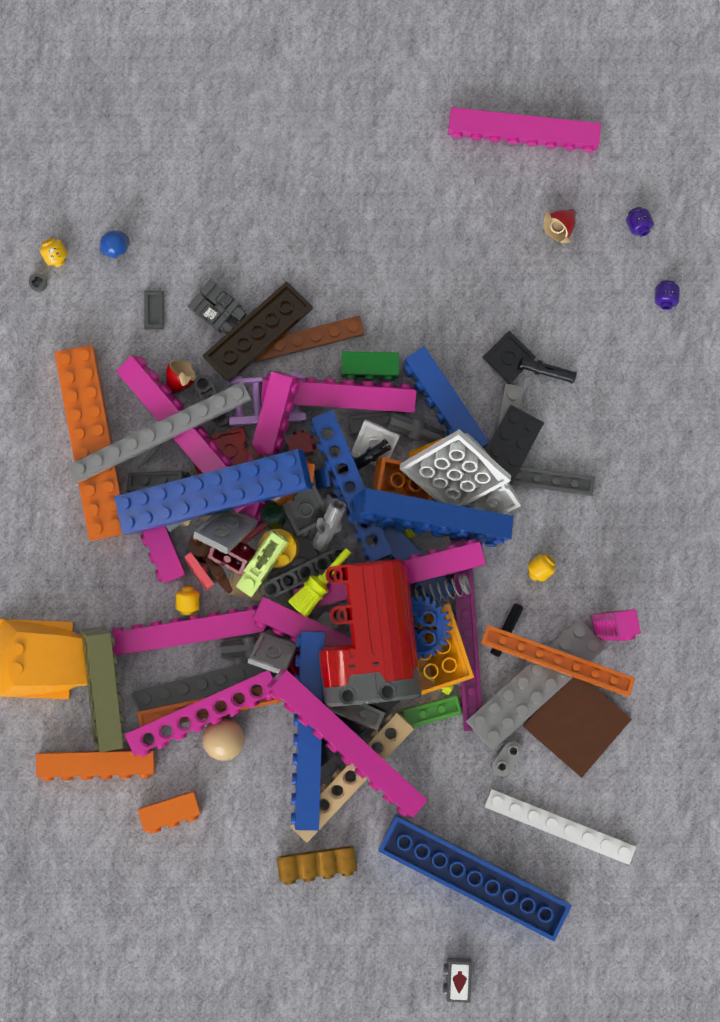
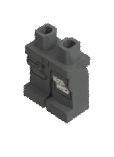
(223, 310)

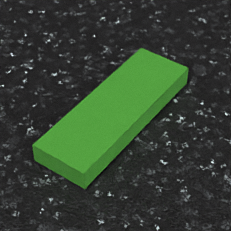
(433, 711)

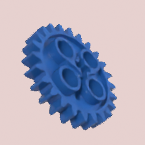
(420, 609)

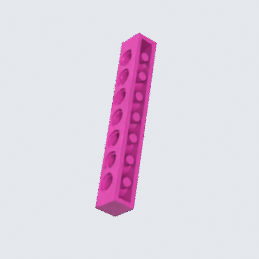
(616, 625)
(136, 737)

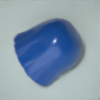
(114, 243)

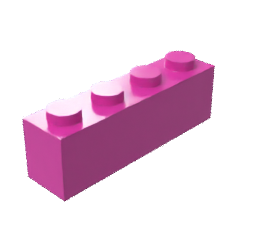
(163, 554)

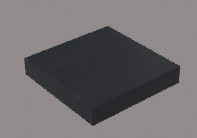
(506, 355)

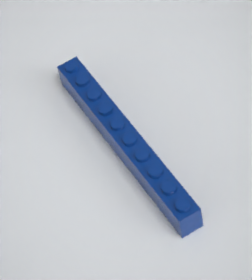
(307, 744)

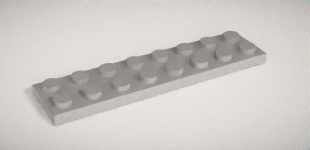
(531, 688)

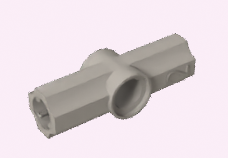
(329, 525)

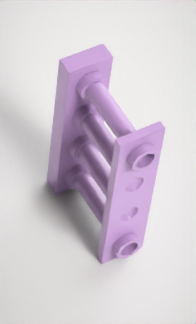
(240, 420)

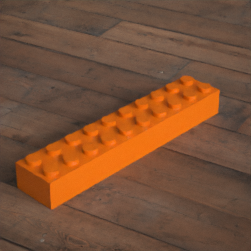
(89, 433)

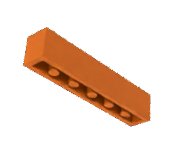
(94, 764)

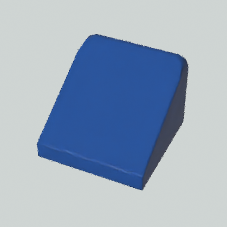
(322, 478)

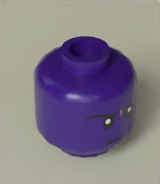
(639, 221)
(667, 294)

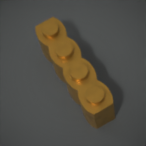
(316, 863)

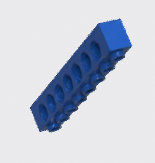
(329, 421)

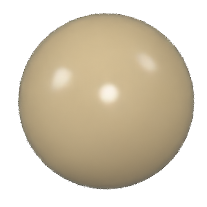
(223, 740)

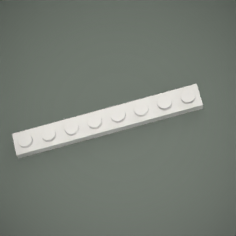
(560, 826)

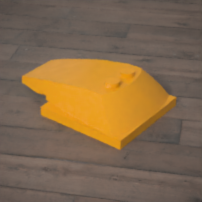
(40, 659)

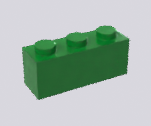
(370, 365)

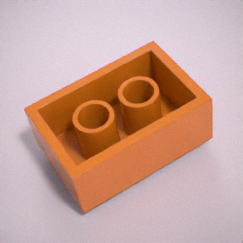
(391, 479)

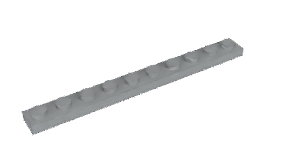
(159, 432)

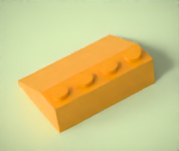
(450, 664)

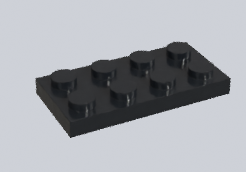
(514, 440)

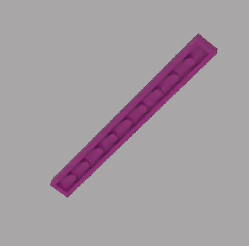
(468, 631)

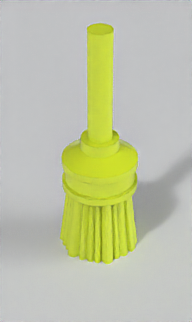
(314, 588)

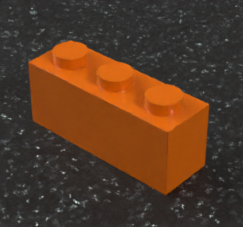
(170, 812)

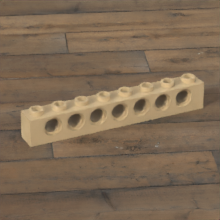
(403, 729)

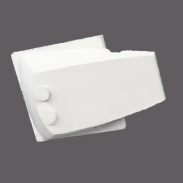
(462, 475)

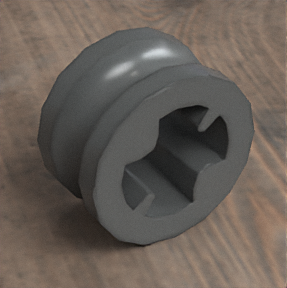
(33, 278)

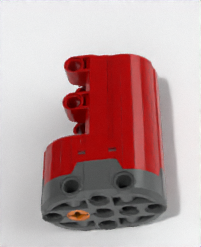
(383, 650)

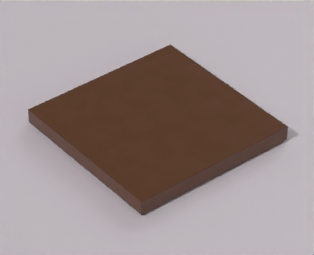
(577, 724)

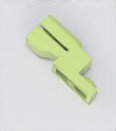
(262, 563)

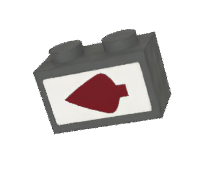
(458, 980)

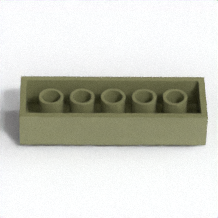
(102, 688)

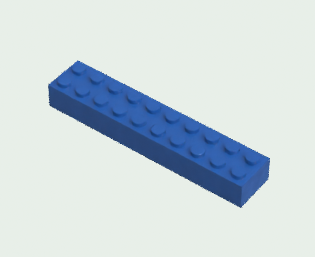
(213, 492)
(474, 877)

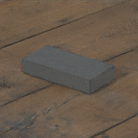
(154, 310)

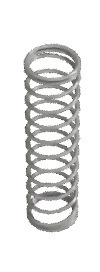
(462, 579)

